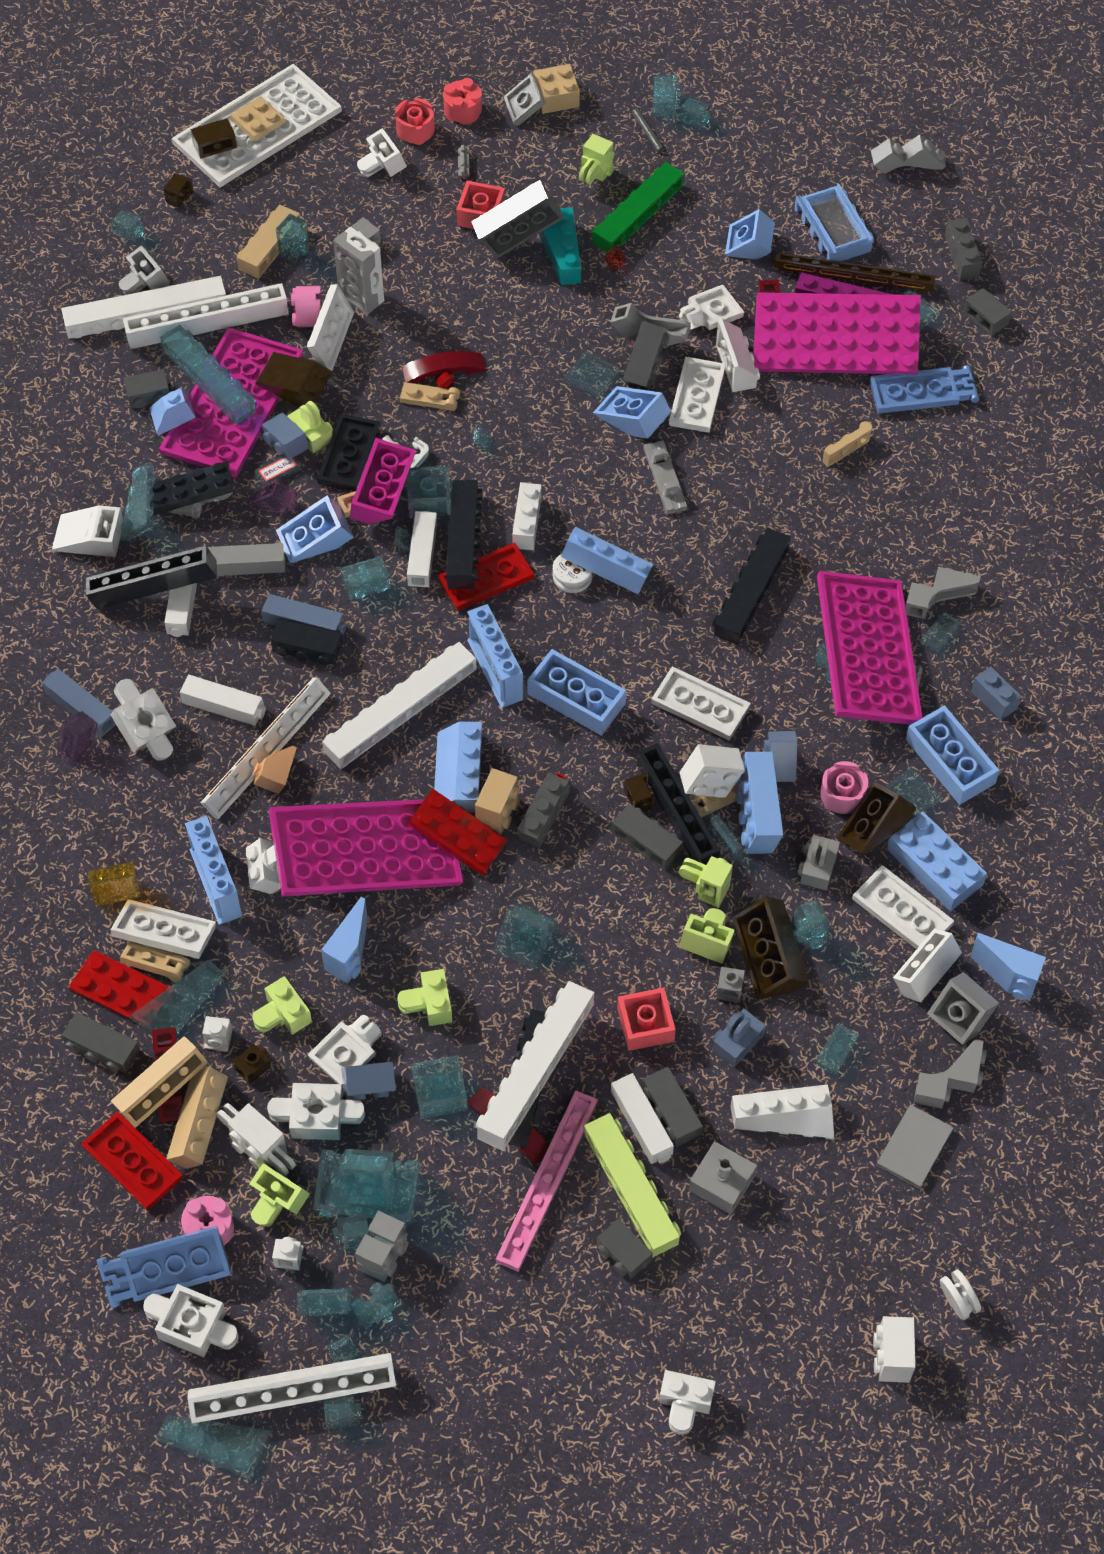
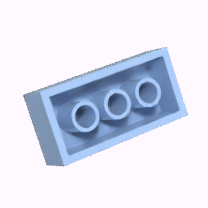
(576, 692)
(952, 755)
(759, 804)
(936, 861)

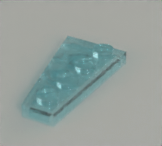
(138, 507)
(180, 1000)
(220, 1444)

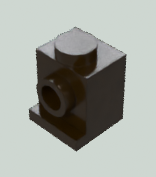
(178, 189)
(639, 792)
(252, 1070)

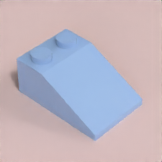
(634, 411)
(315, 531)
(345, 947)
(1008, 965)

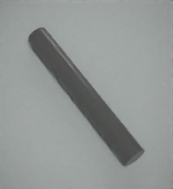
(647, 130)

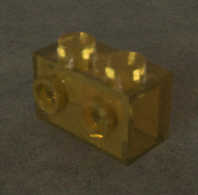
(114, 883)

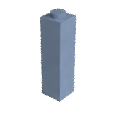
(301, 613)
(77, 699)

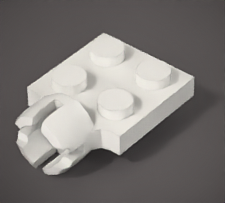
(709, 307)
(346, 1047)

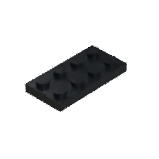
(348, 452)
(191, 487)

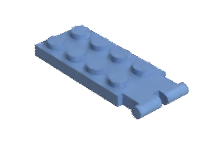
(924, 390)
(164, 1264)

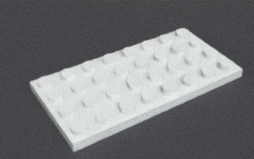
(288, 92)

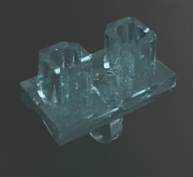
(377, 1307)

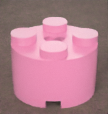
(307, 305)
(843, 787)
(205, 1210)

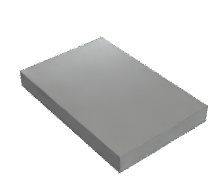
(914, 1146)

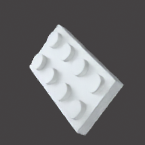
(330, 328)
(697, 394)
(700, 703)
(901, 907)
(163, 929)

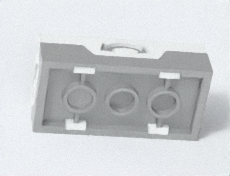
(359, 270)

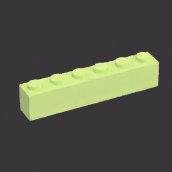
(631, 1184)

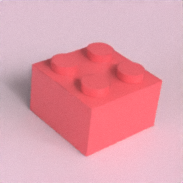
(477, 201)
(646, 1019)

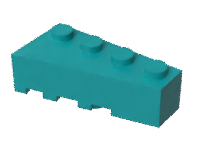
(562, 248)

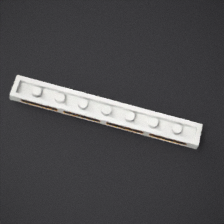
(270, 742)

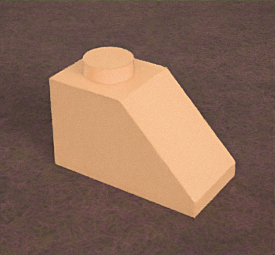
(274, 770)

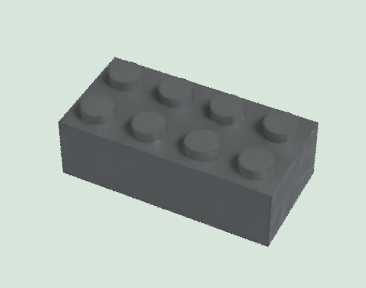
(518, 219)

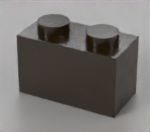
(213, 138)

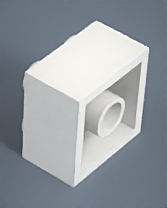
(712, 771)
(895, 1349)

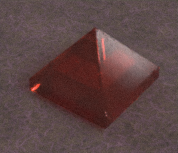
(615, 258)

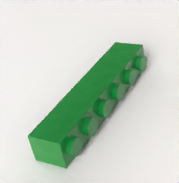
(638, 207)

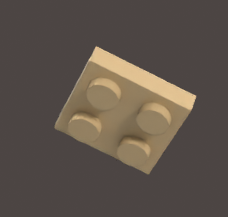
(257, 119)

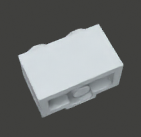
(383, 155)
(262, 866)
(685, 1396)

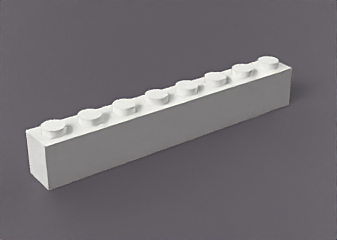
(109, 313)
(207, 315)
(399, 705)
(535, 1065)
(291, 1388)

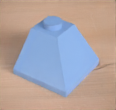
(172, 411)

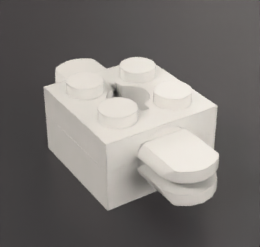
(143, 720)
(314, 1120)
(256, 1138)
(190, 1321)

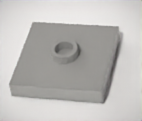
(524, 99)

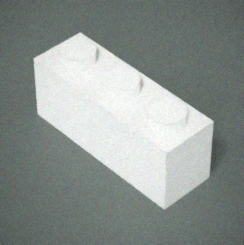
(527, 516)
(927, 965)

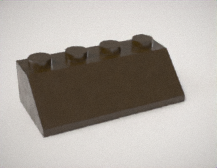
(770, 948)

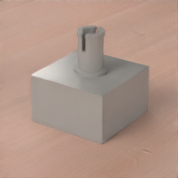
(963, 1008)
(722, 1177)

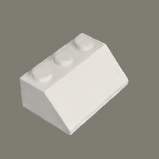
(735, 354)

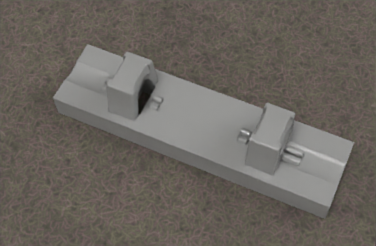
(665, 477)

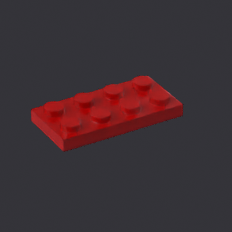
(496, 574)
(457, 832)
(115, 985)
(132, 1161)

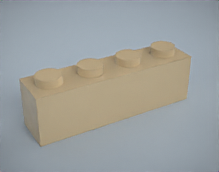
(263, 247)
(159, 1081)
(197, 1118)

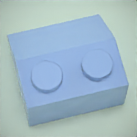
(750, 236)

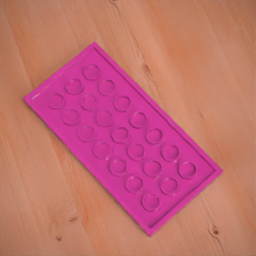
(837, 333)
(212, 434)
(868, 648)
(356, 849)

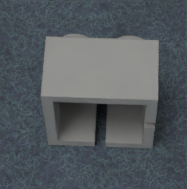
(378, 1254)

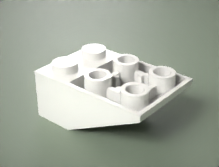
(90, 531)

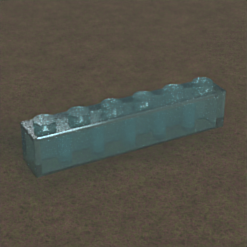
(208, 374)

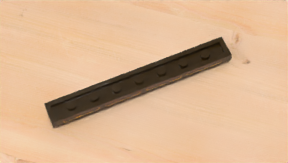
(853, 271)

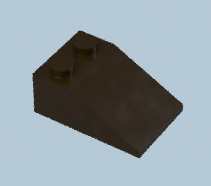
(294, 378)
(876, 818)

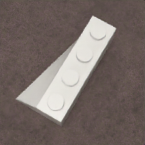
(787, 1111)

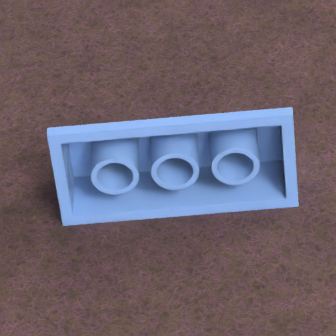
(606, 560)
(459, 763)

